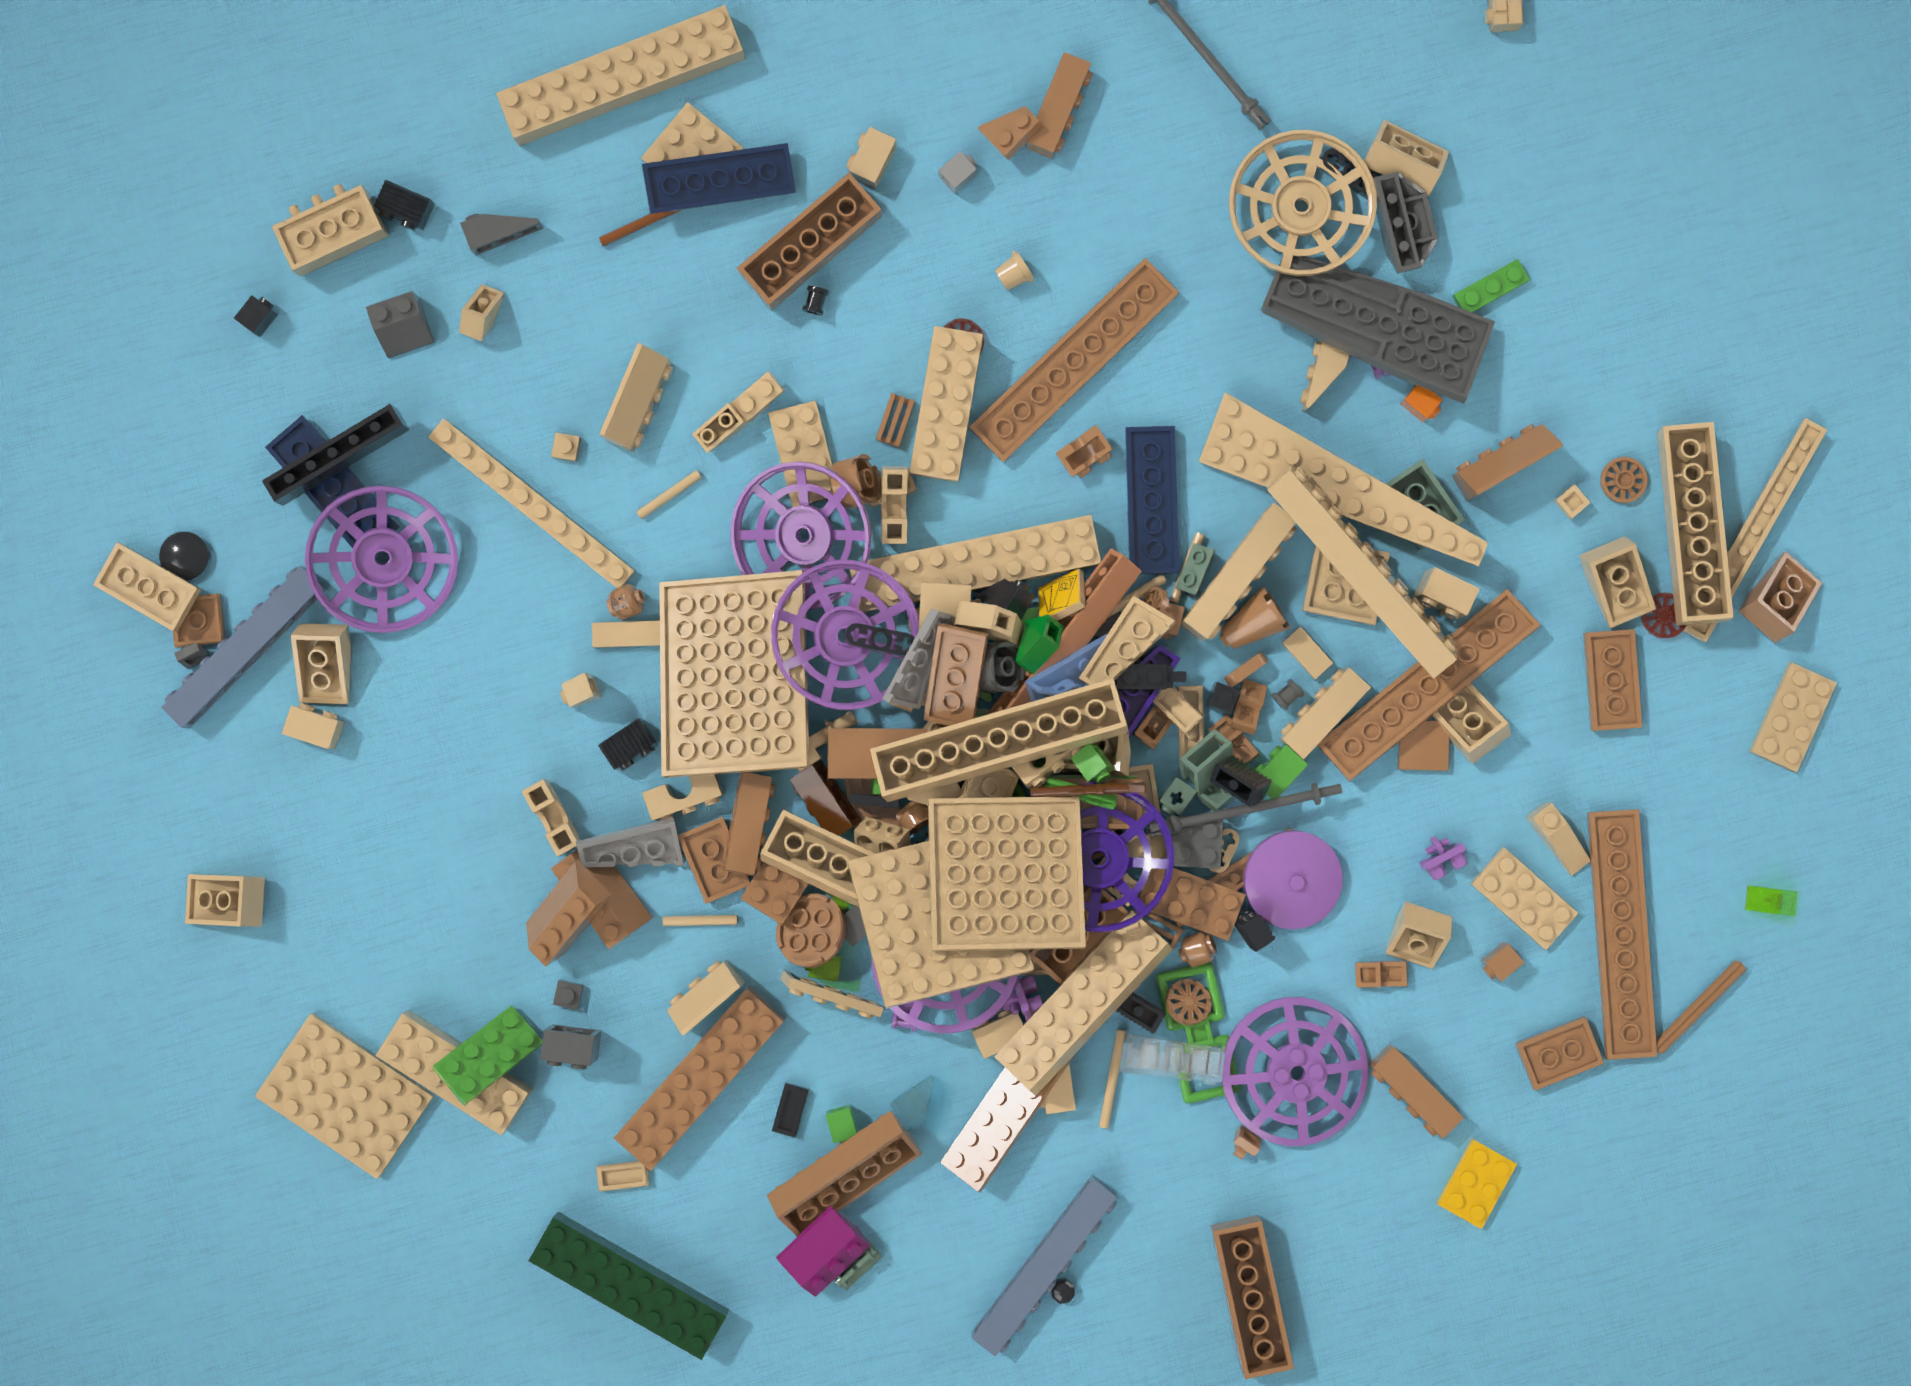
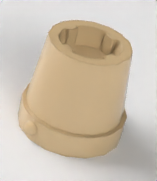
(1014, 272)

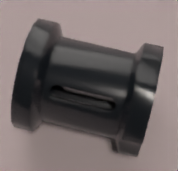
(815, 300)

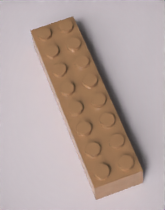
(699, 1078)

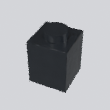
(256, 315)
(1222, 698)

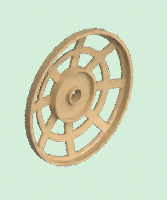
(1308, 190)

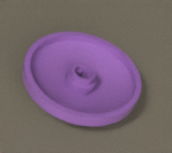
(1292, 879)

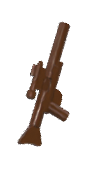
(1111, 787)

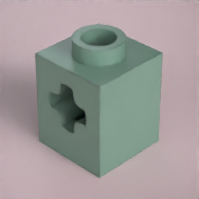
(1186, 794)

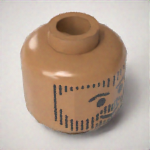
(625, 602)

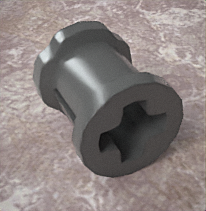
(1287, 694)

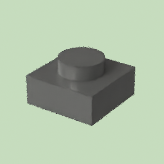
(191, 655)
(568, 994)

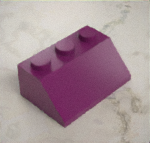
(823, 1251)

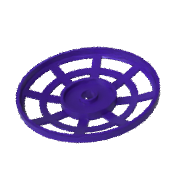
(1118, 861)

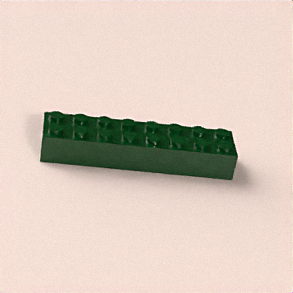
(629, 1285)

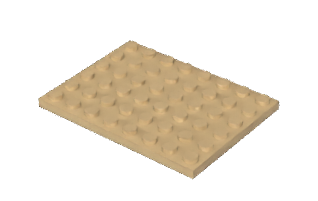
(720, 681)

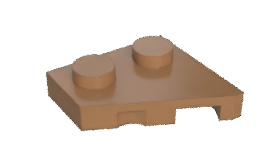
(1011, 130)

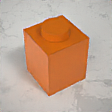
(1422, 403)

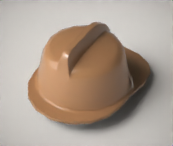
(913, 816)

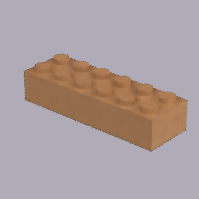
(810, 241)
(844, 1173)
(1251, 1297)

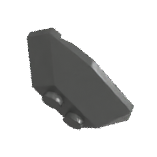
(1404, 221)

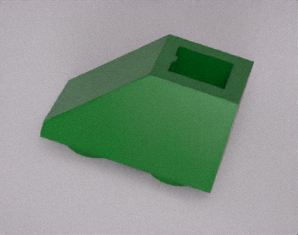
(1038, 642)

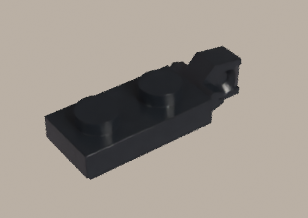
(1149, 677)

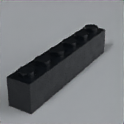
(335, 455)

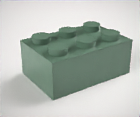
(1423, 487)

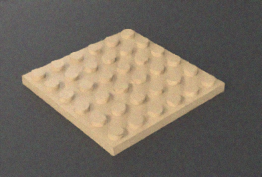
(1006, 873)
(897, 922)

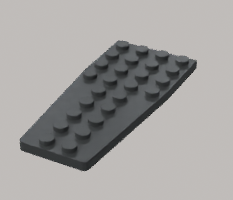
(1383, 325)

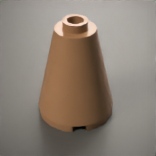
(1254, 621)

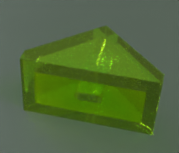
(1771, 900)

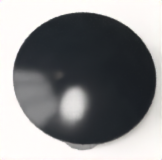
(184, 555)

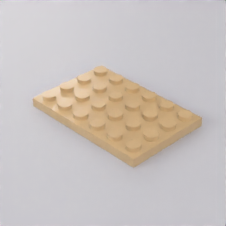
(344, 1095)

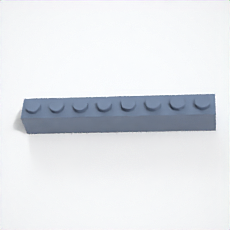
(242, 649)
(1043, 1266)

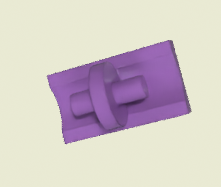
(1453, 853)
(1028, 1006)

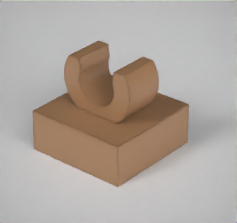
(1246, 1142)

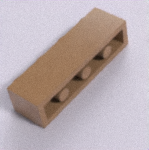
(1059, 105)
(747, 824)
(1416, 1091)

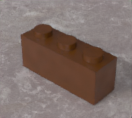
(825, 799)

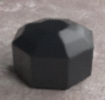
(1063, 1291)

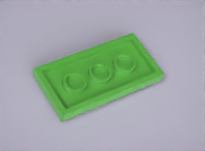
(487, 1055)

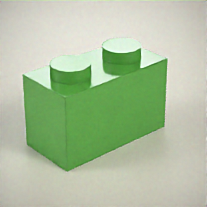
(1282, 769)

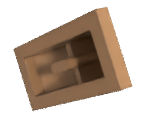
(1152, 727)

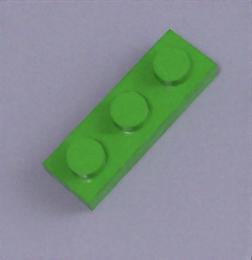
(1491, 287)

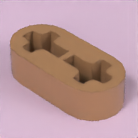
(1245, 669)

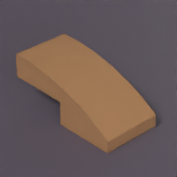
(1248, 706)
(1241, 746)
(1381, 973)

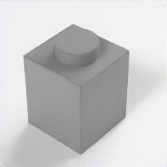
(958, 171)

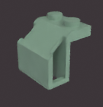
(1199, 766)

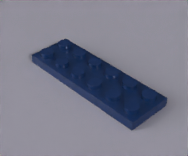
(718, 178)
(299, 440)
(1152, 499)

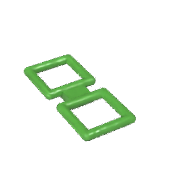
(1201, 1032)

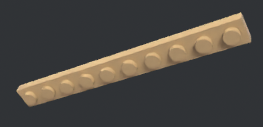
(531, 504)
(1767, 510)

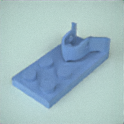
(1064, 674)

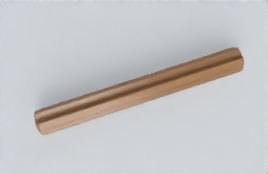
(1699, 1006)

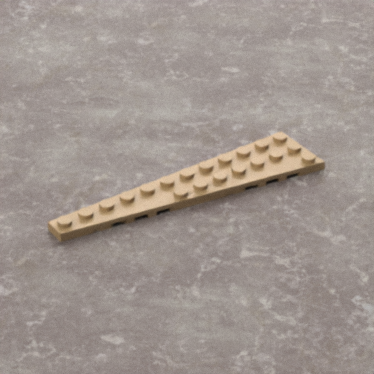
(1263, 449)

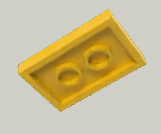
(1476, 1183)

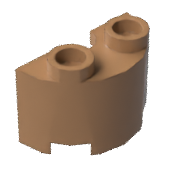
(1085, 452)

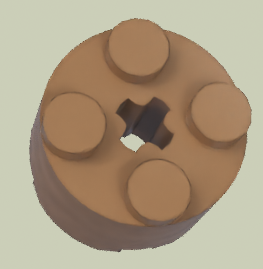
(861, 476)

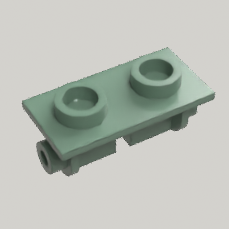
(1195, 569)
(858, 1267)

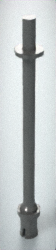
(1248, 105)
(1176, 824)

